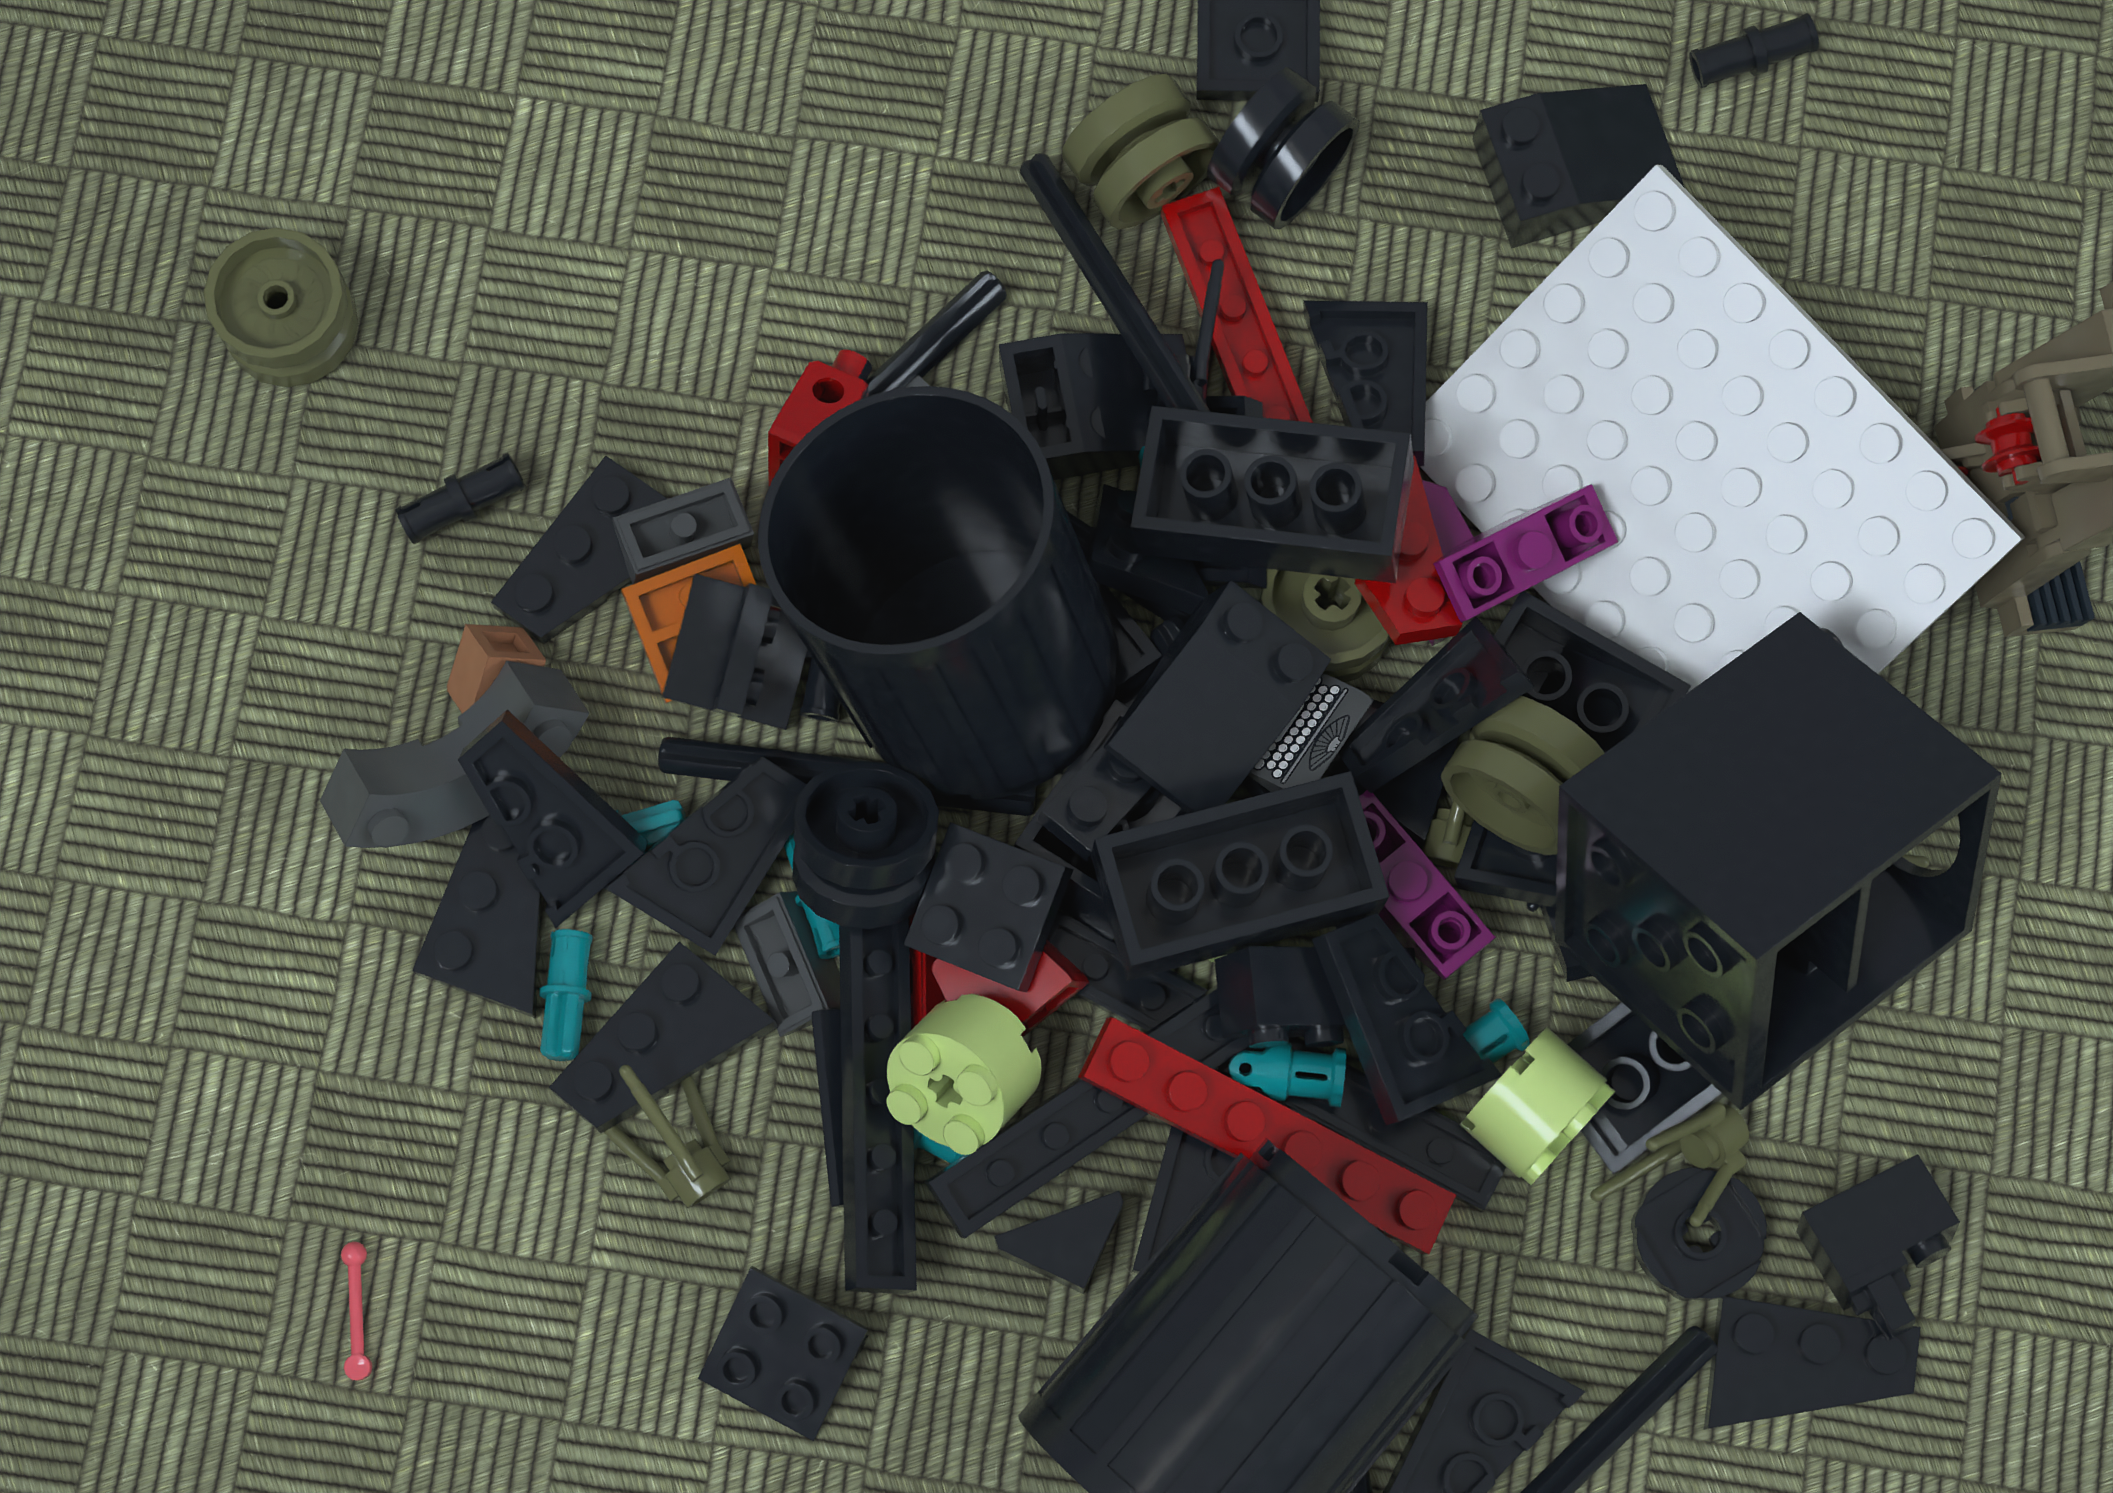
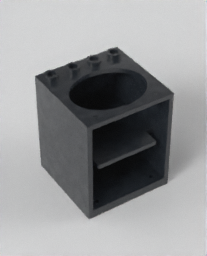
(1749, 861)

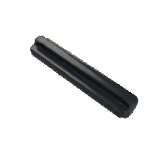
(940, 334)

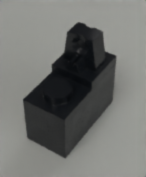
(1872, 1235)

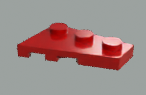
(1417, 603)

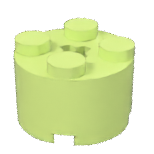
(962, 1073)
(1537, 1106)

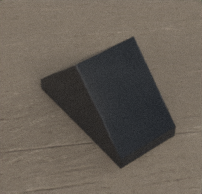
(1066, 1243)

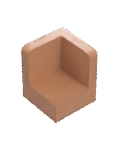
(483, 655)

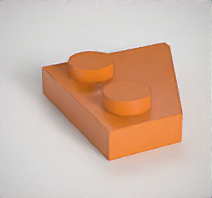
(661, 600)

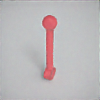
(357, 1365)

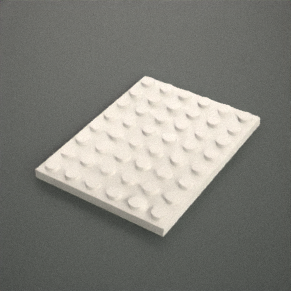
(1723, 445)

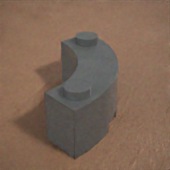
(421, 789)

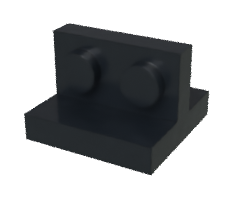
(735, 654)

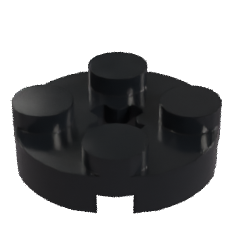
(1688, 1271)

